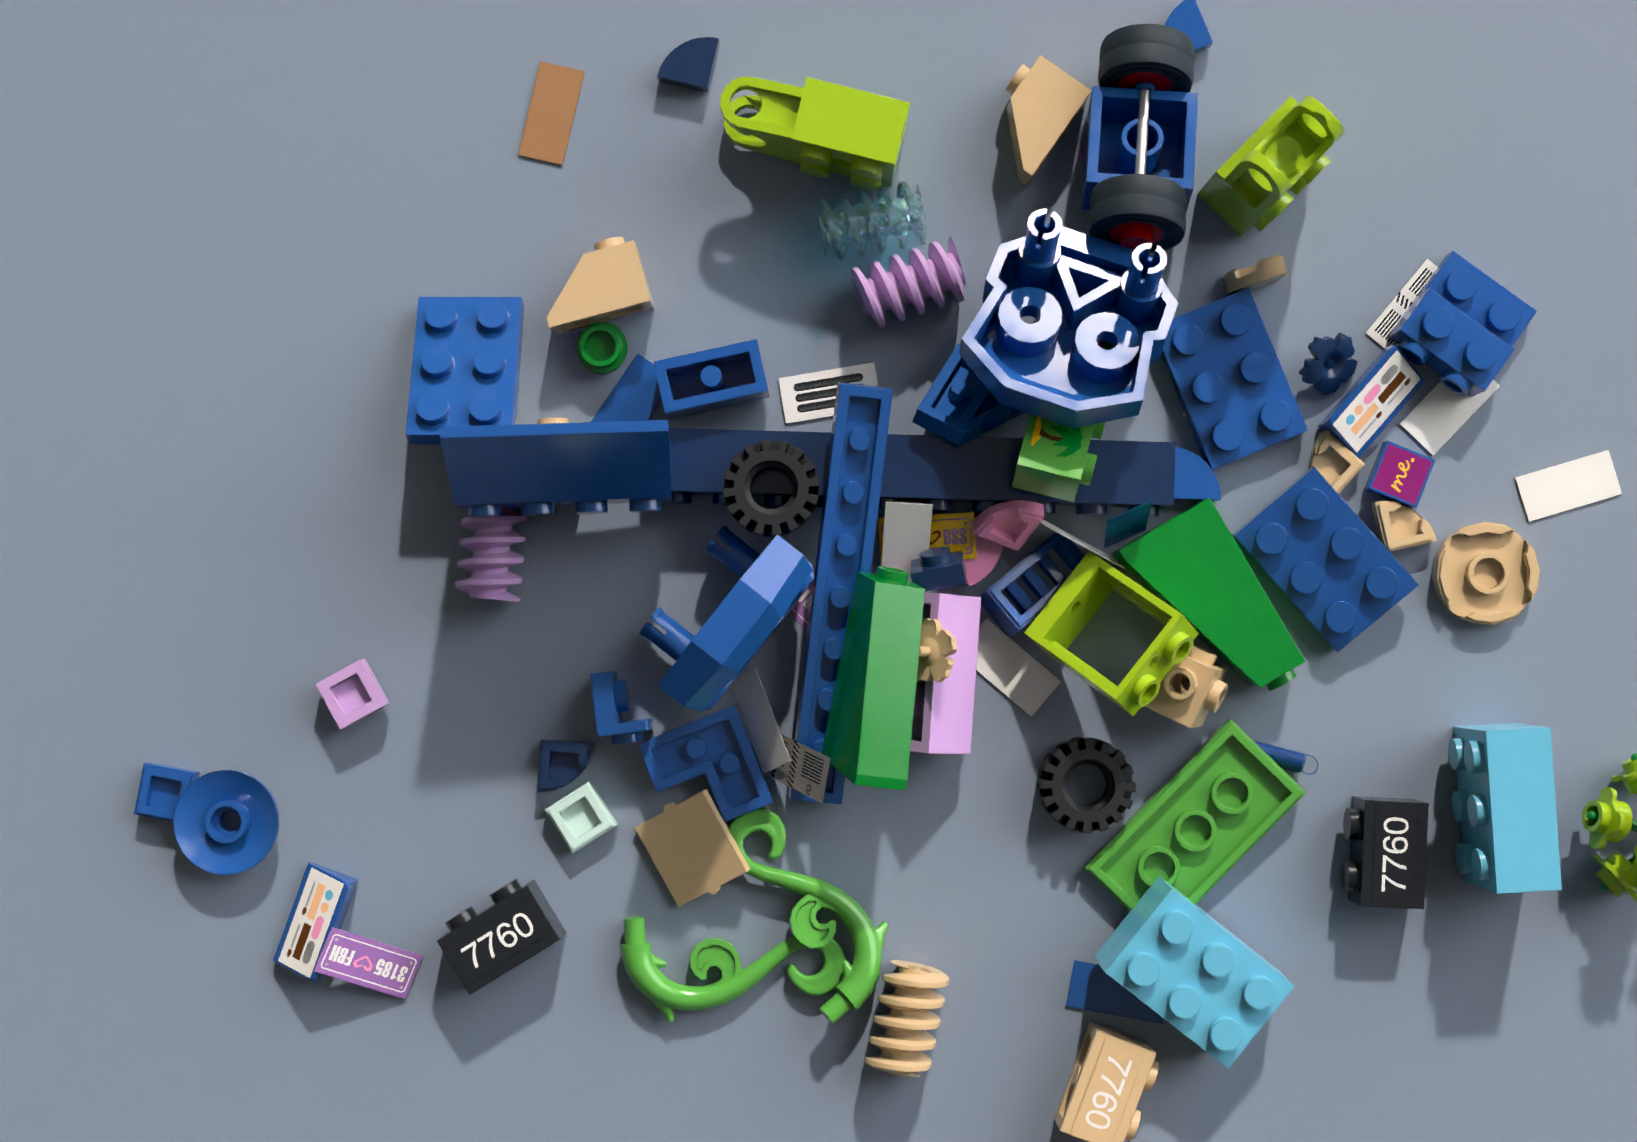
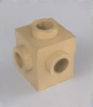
(1204, 694)

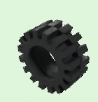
(760, 457)
(1117, 790)

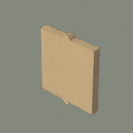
(692, 848)

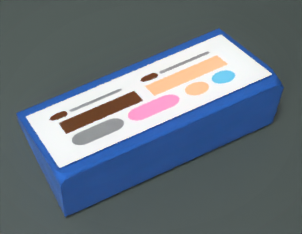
(1373, 401)
(316, 909)

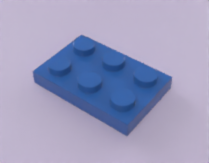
(464, 364)
(1230, 380)
(1325, 559)

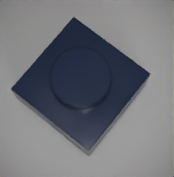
(938, 569)

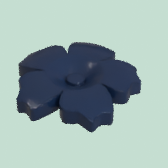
(1330, 363)

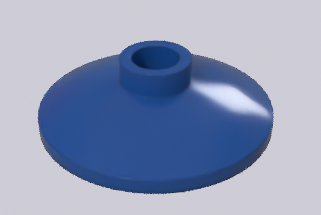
(202, 829)

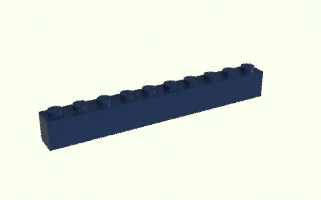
(930, 470)

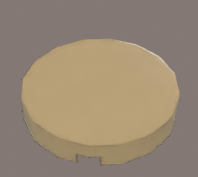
(1485, 573)

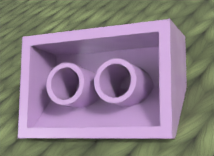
(946, 708)

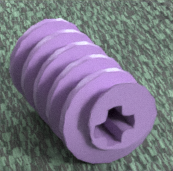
(910, 283)
(491, 556)

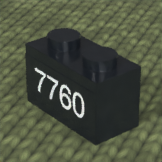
(1386, 852)
(501, 936)

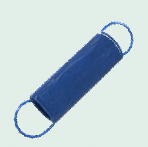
(1286, 758)

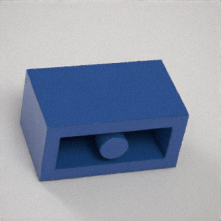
(711, 379)

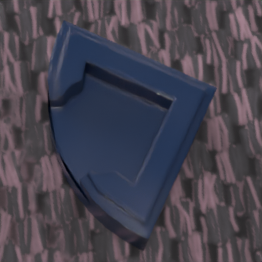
(691, 64)
(561, 763)

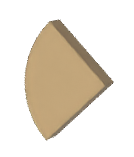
(1264, 272)
(1334, 461)
(1400, 526)

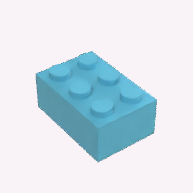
(1506, 807)
(1193, 972)

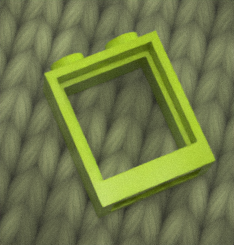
(1077, 603)

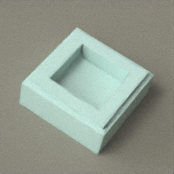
(581, 817)

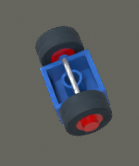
(1141, 138)

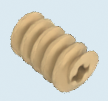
(908, 1019)

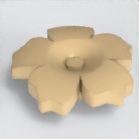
(934, 652)

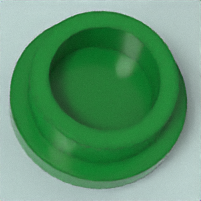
(601, 347)

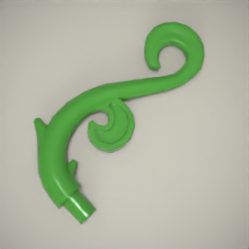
(867, 941)
(668, 995)

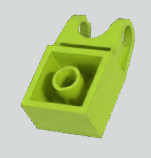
(819, 127)
(1276, 158)

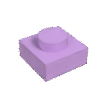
(352, 693)

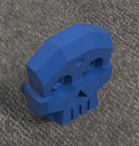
(1080, 296)
(738, 627)

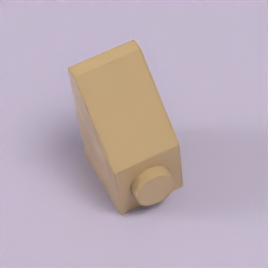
(1040, 113)
(602, 287)

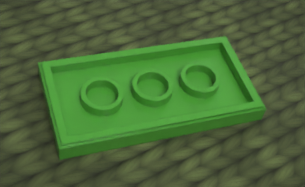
(1198, 820)

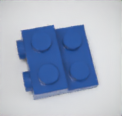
(1462, 326)

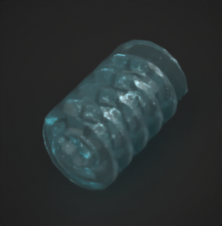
(871, 220)

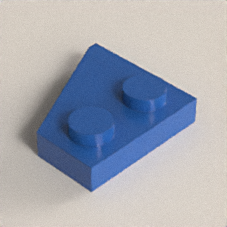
(960, 404)

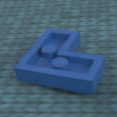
(713, 747)

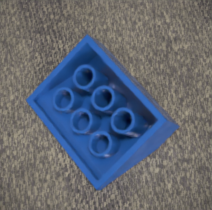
(558, 466)

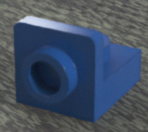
(609, 701)

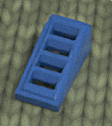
(1003, 611)

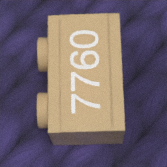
(1106, 1086)

